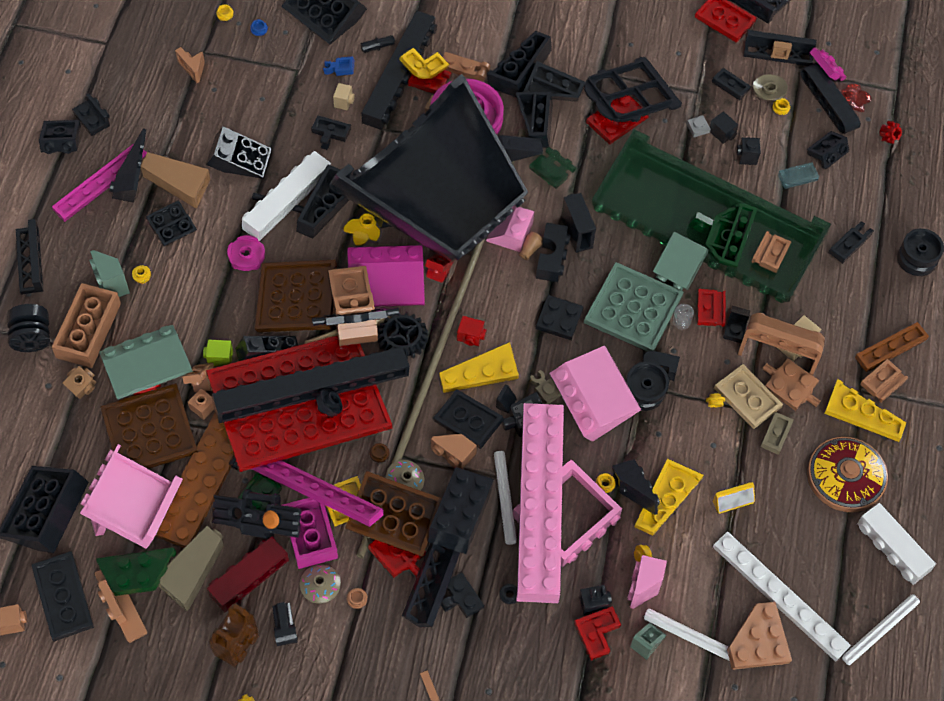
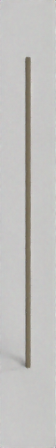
(433, 364)

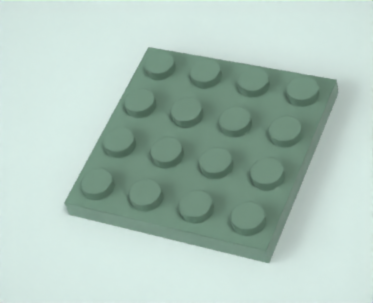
(633, 307)

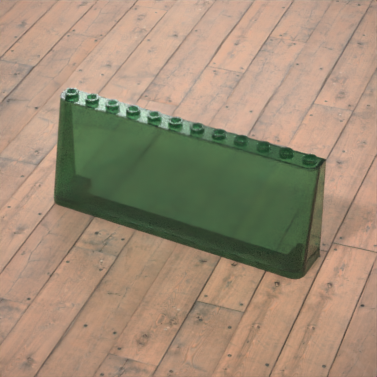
(663, 193)

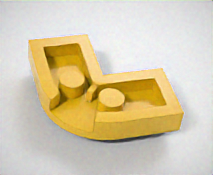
(423, 68)

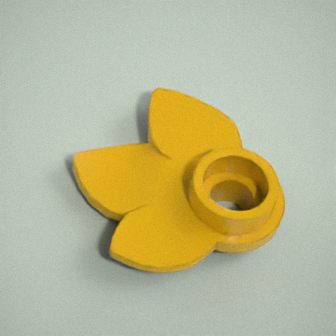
(361, 231)

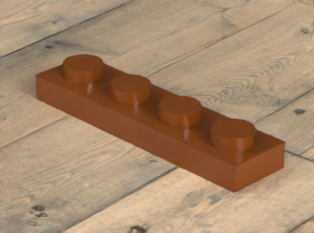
(891, 346)

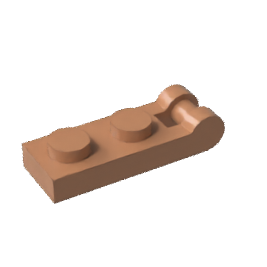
(466, 67)

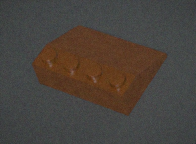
(405, 513)

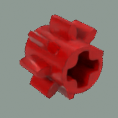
(890, 132)

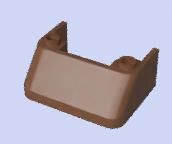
(785, 336)

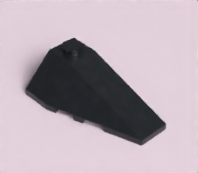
(128, 175)

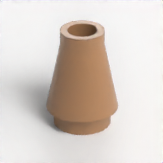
(531, 244)

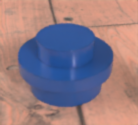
(258, 27)

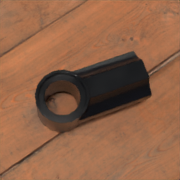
(284, 628)

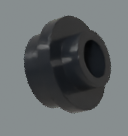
(508, 588)

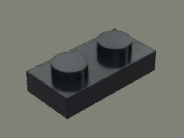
(731, 84)

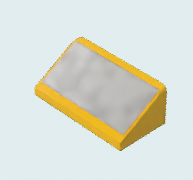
(734, 497)

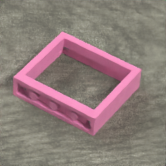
(600, 527)

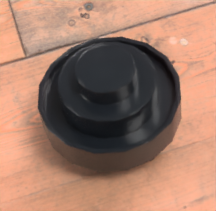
(328, 402)

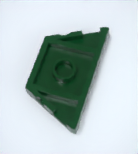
(135, 571)

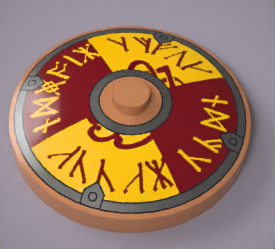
(847, 474)

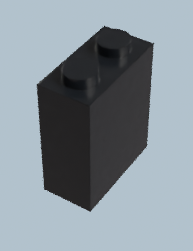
(579, 222)

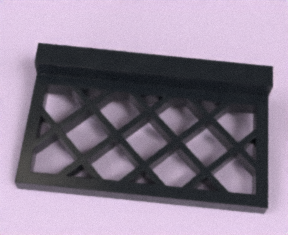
(762, 8)

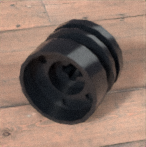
(28, 328)

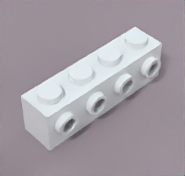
(896, 544)

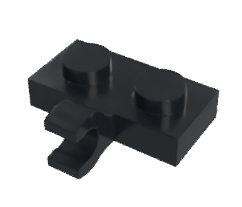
(329, 130)
(463, 596)

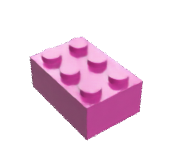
(315, 537)

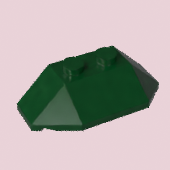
(730, 233)

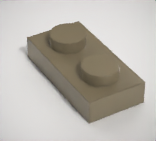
(777, 433)

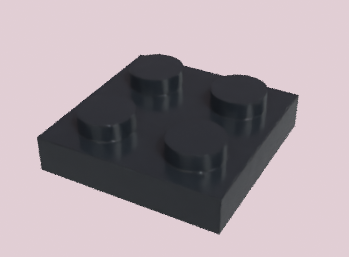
(559, 317)

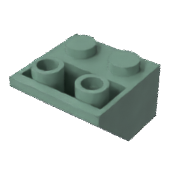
(109, 273)

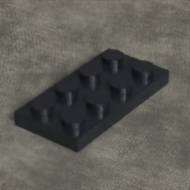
(62, 596)

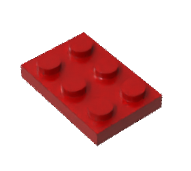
(726, 18)
(613, 130)

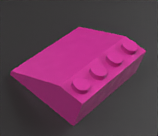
(393, 273)

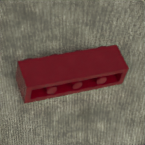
(247, 574)

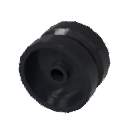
(920, 252)
(648, 384)

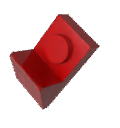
(438, 268)

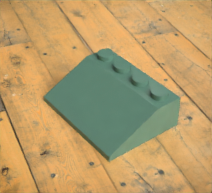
(145, 361)

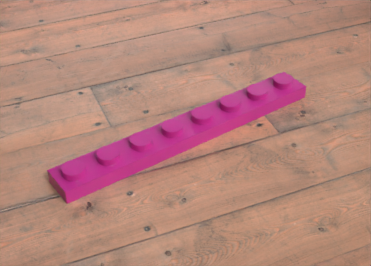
(322, 492)

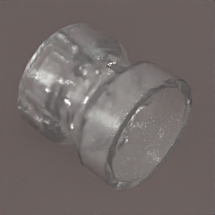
(683, 316)

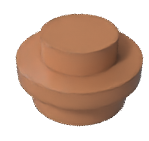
(357, 598)

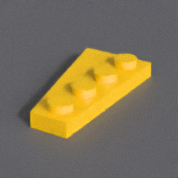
(482, 370)
(856, 410)
(672, 488)

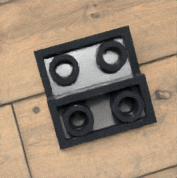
(171, 223)

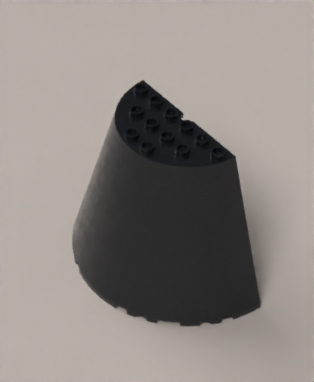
(442, 178)

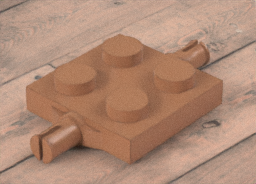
(792, 384)

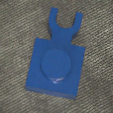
(342, 66)

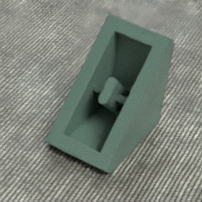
(647, 640)

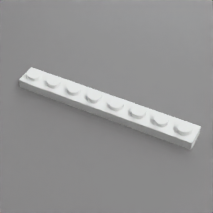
(784, 597)

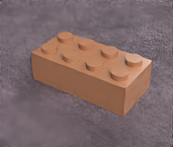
(86, 325)

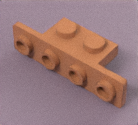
(122, 610)

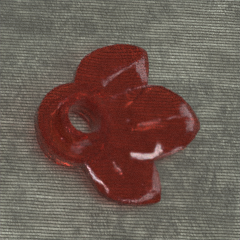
(856, 97)

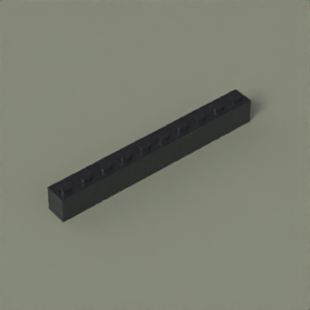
(305, 385)

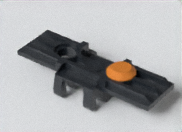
(255, 522)

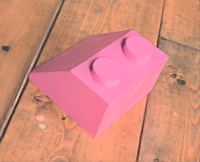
(513, 229)

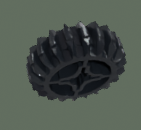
(408, 328)

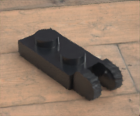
(850, 243)

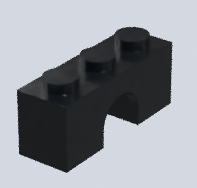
(550, 265)

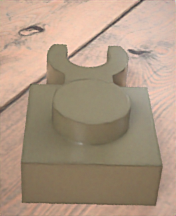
(547, 389)

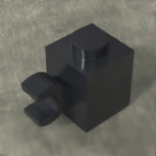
(594, 599)

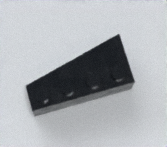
(514, 72)
(321, 206)

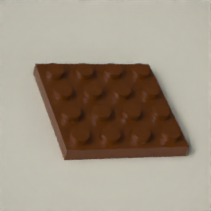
(294, 295)
(150, 427)

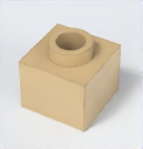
(343, 96)

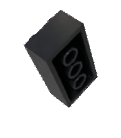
(460, 510)

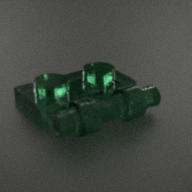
(551, 172)

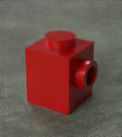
(471, 331)

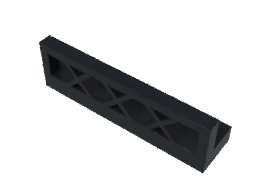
(764, 41)
(34, 258)
(434, 588)

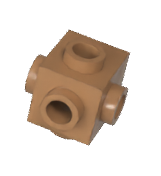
(80, 381)

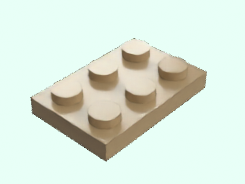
(748, 396)

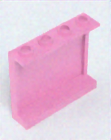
(129, 498)

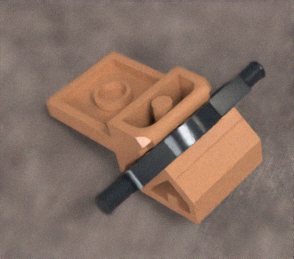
(353, 307)

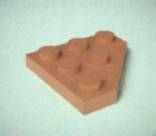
(760, 640)

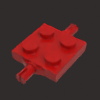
(395, 559)

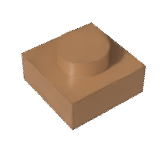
(781, 50)

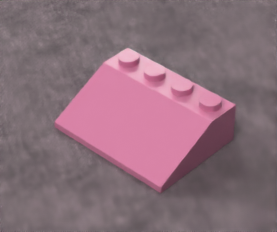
(595, 392)

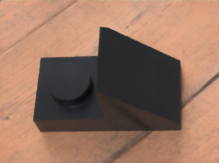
(736, 324)

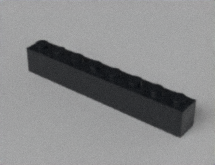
(396, 75)

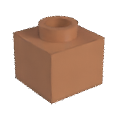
(201, 408)

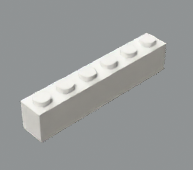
(285, 196)

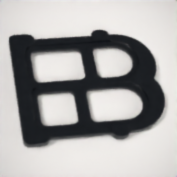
(604, 100)

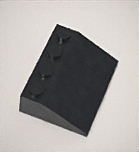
(326, 17)
(43, 508)

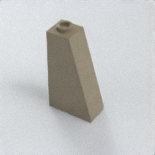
(191, 567)

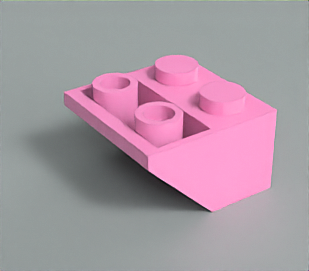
(646, 580)

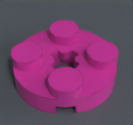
(249, 262)

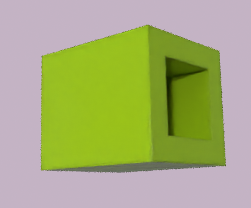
(218, 352)

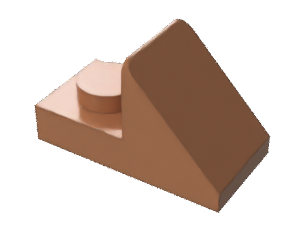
(192, 65)
(199, 377)

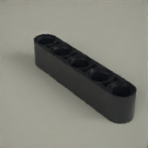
(830, 98)

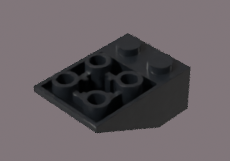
(238, 154)

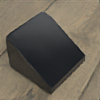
(505, 399)

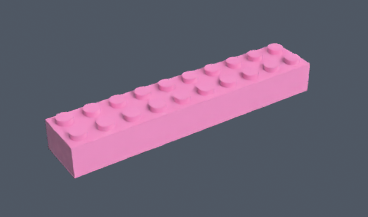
(540, 504)

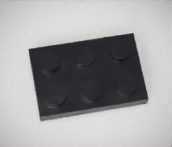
(468, 417)

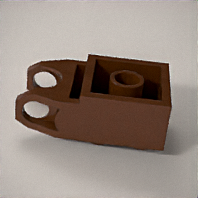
(234, 635)

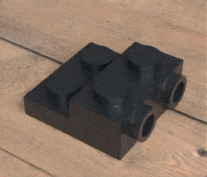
(59, 136)

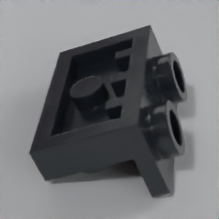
(91, 115)
(829, 149)

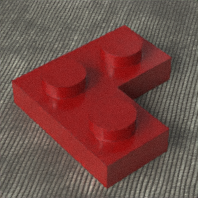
(592, 629)

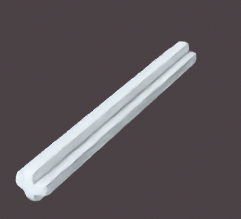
(505, 498)
(881, 629)
(687, 633)

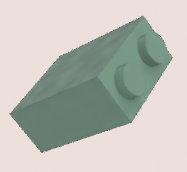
(680, 261)

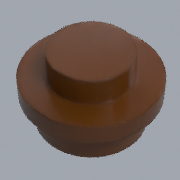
(379, 452)

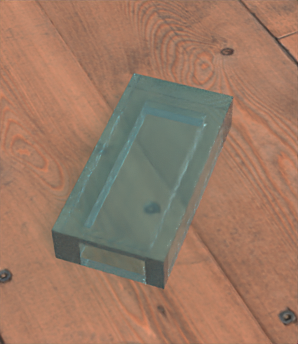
(798, 175)

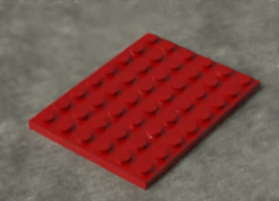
(298, 427)

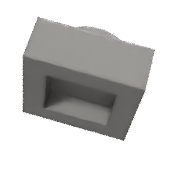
(698, 126)

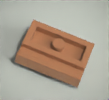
(771, 252)
(884, 380)

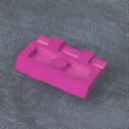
(828, 64)

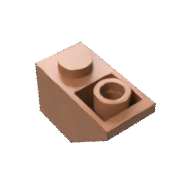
(455, 448)

